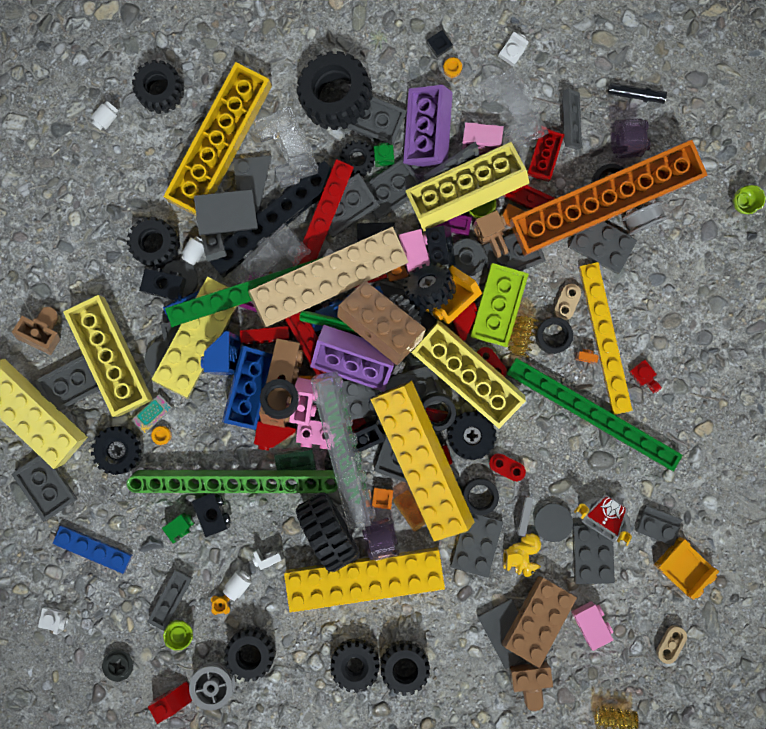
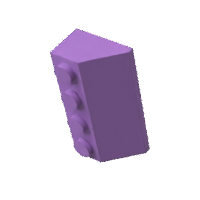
(428, 126)
(351, 358)

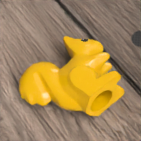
(518, 555)

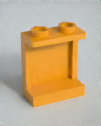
(466, 292)
(686, 568)

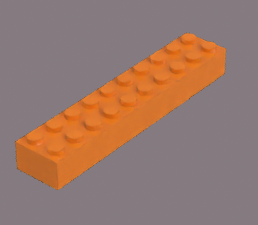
(608, 197)

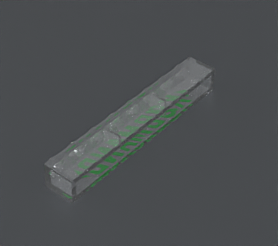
(343, 450)

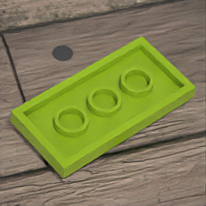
(499, 305)

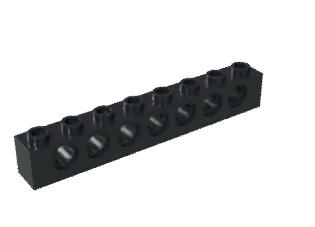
(299, 205)

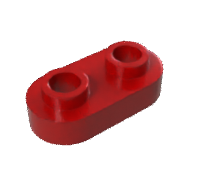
(493, 359)
(507, 467)

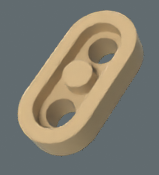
(567, 301)
(673, 645)

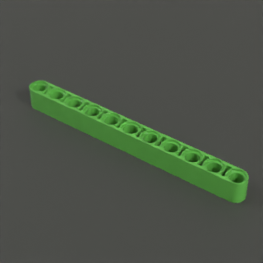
(225, 486)

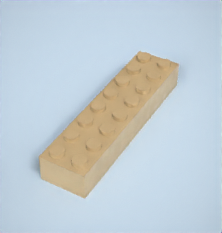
(327, 277)

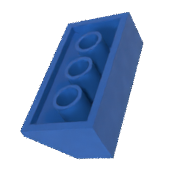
(222, 355)
(244, 396)

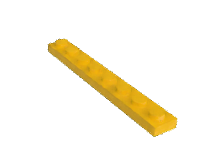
(605, 338)

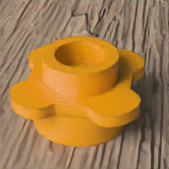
(216, 609)

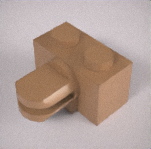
(491, 228)
(40, 331)
(531, 681)

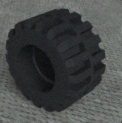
(152, 73)
(140, 234)
(243, 668)
(411, 682)

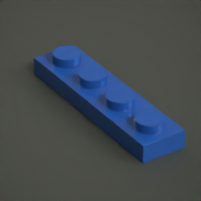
(92, 549)

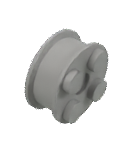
(645, 217)
(212, 674)

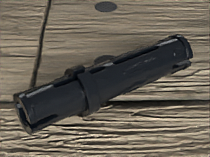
(645, 94)

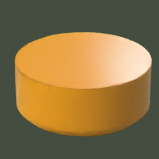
(452, 67)
(161, 435)

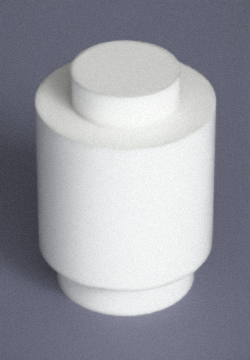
(104, 116)
(193, 250)
(237, 585)

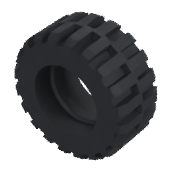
(323, 71)
(327, 532)

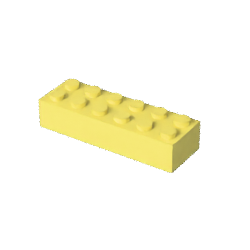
(468, 186)
(108, 356)
(182, 362)
(469, 374)
(36, 418)

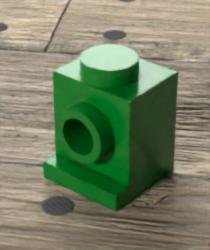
(383, 155)
(178, 527)

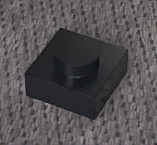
(439, 43)

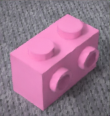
(486, 136)
(414, 249)
(306, 403)
(311, 435)
(592, 625)

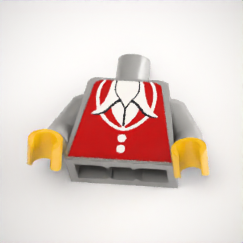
(607, 517)

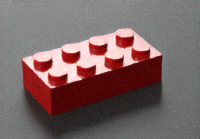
(545, 156)
(263, 334)

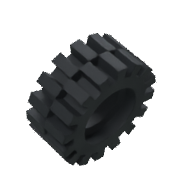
(365, 150)

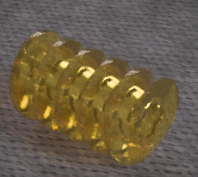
(523, 335)
(615, 718)

